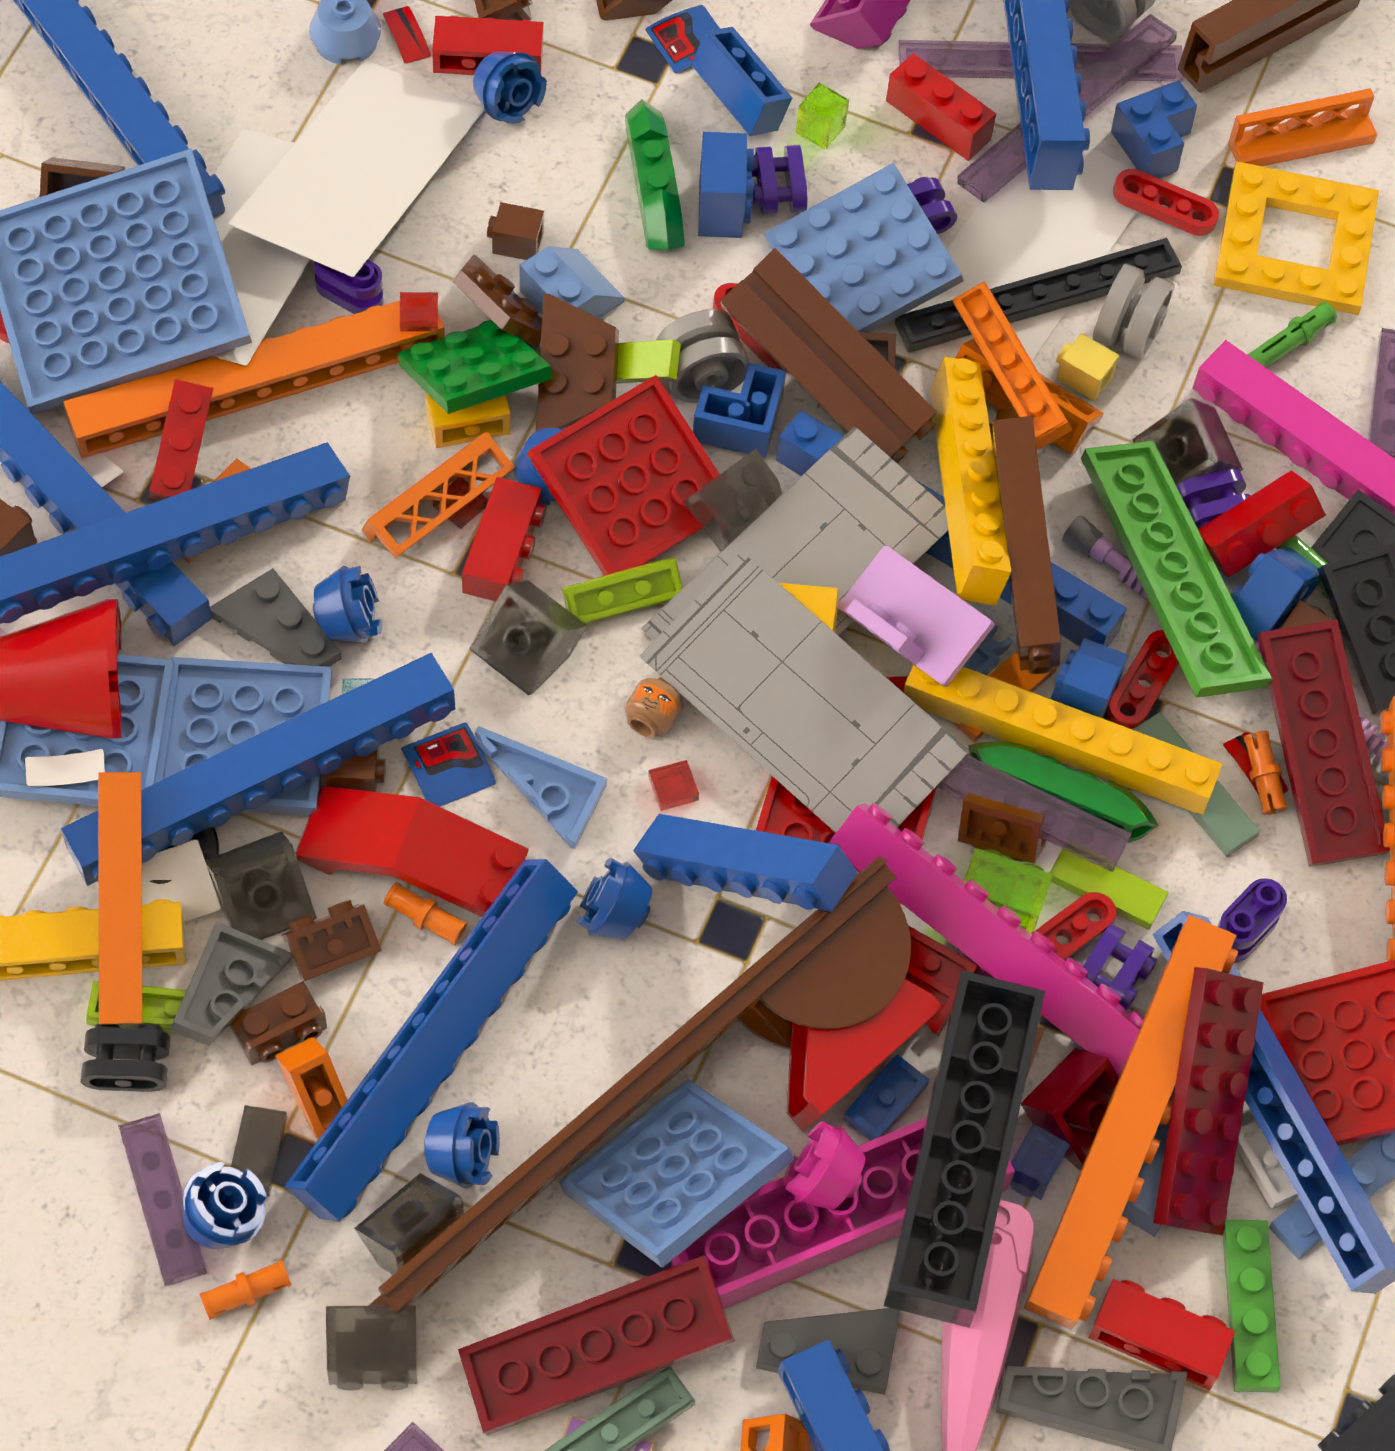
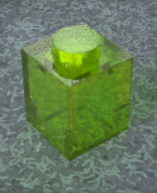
(822, 116)

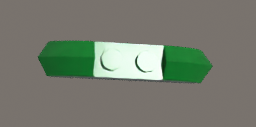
(654, 177)
(1080, 789)

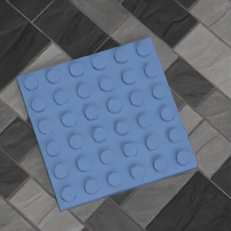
(115, 282)

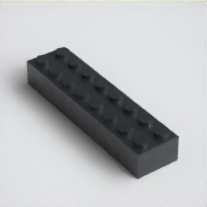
(965, 1150)

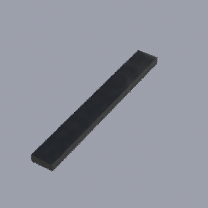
(1040, 293)

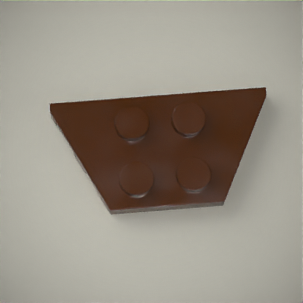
(498, 300)
(581, 362)

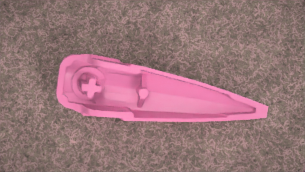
(977, 1355)

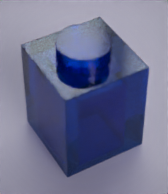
(1037, 1162)

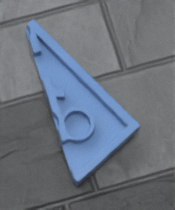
(555, 788)

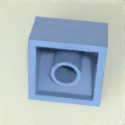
(568, 277)

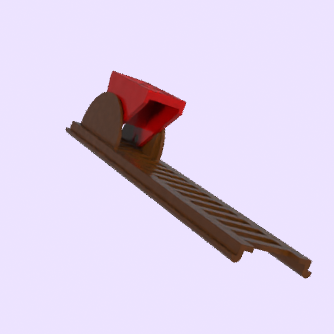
(822, 992)

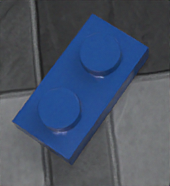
(886, 1098)

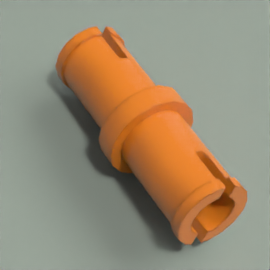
(1265, 773)
(425, 913)
(245, 1289)

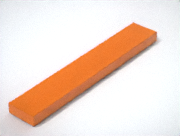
(1011, 363)
(120, 898)

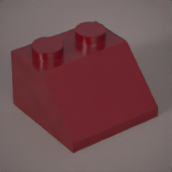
(1073, 1101)

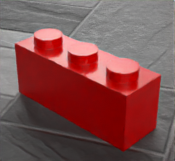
(466, 41)
(940, 107)
(180, 440)
(1261, 522)
(503, 539)
(1162, 1333)

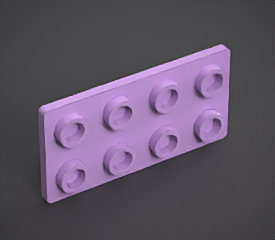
(916, 616)

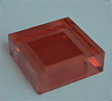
(419, 311)
(460, 487)
(673, 785)

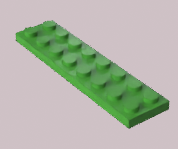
(1175, 569)

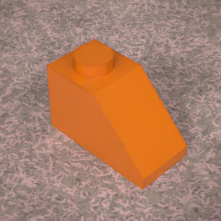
(313, 1083)

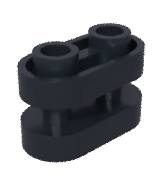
(111, 1042)

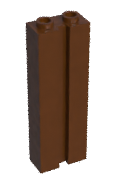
(1248, 32)
(828, 356)
(1027, 545)

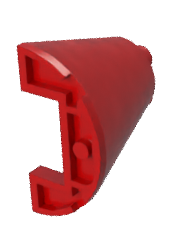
(65, 672)

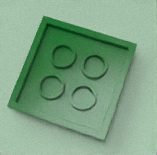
(473, 366)

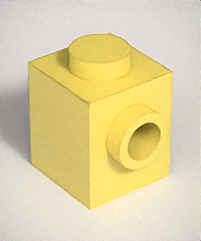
(1086, 366)

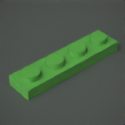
(1251, 1306)

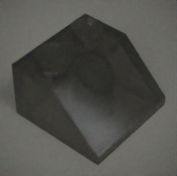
(1192, 441)
(734, 499)
(527, 636)
(261, 886)
(409, 1222)
(371, 1346)

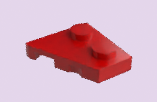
(937, 972)

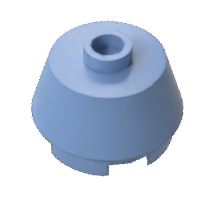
(344, 30)

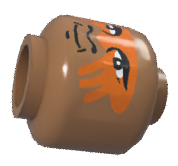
(653, 707)

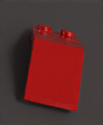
(410, 842)

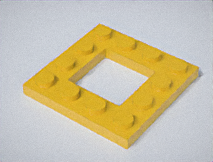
(1245, 271)

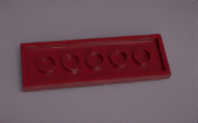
(1323, 743)
(1208, 1101)
(595, 1345)

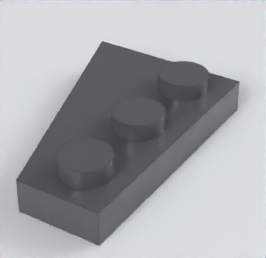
(277, 621)
(226, 982)
(863, 1337)

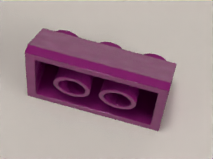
(859, 21)

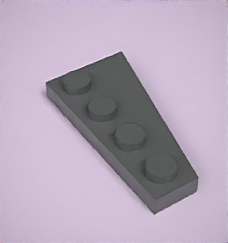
(1111, 1407)

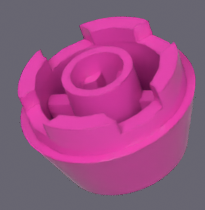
(825, 1168)

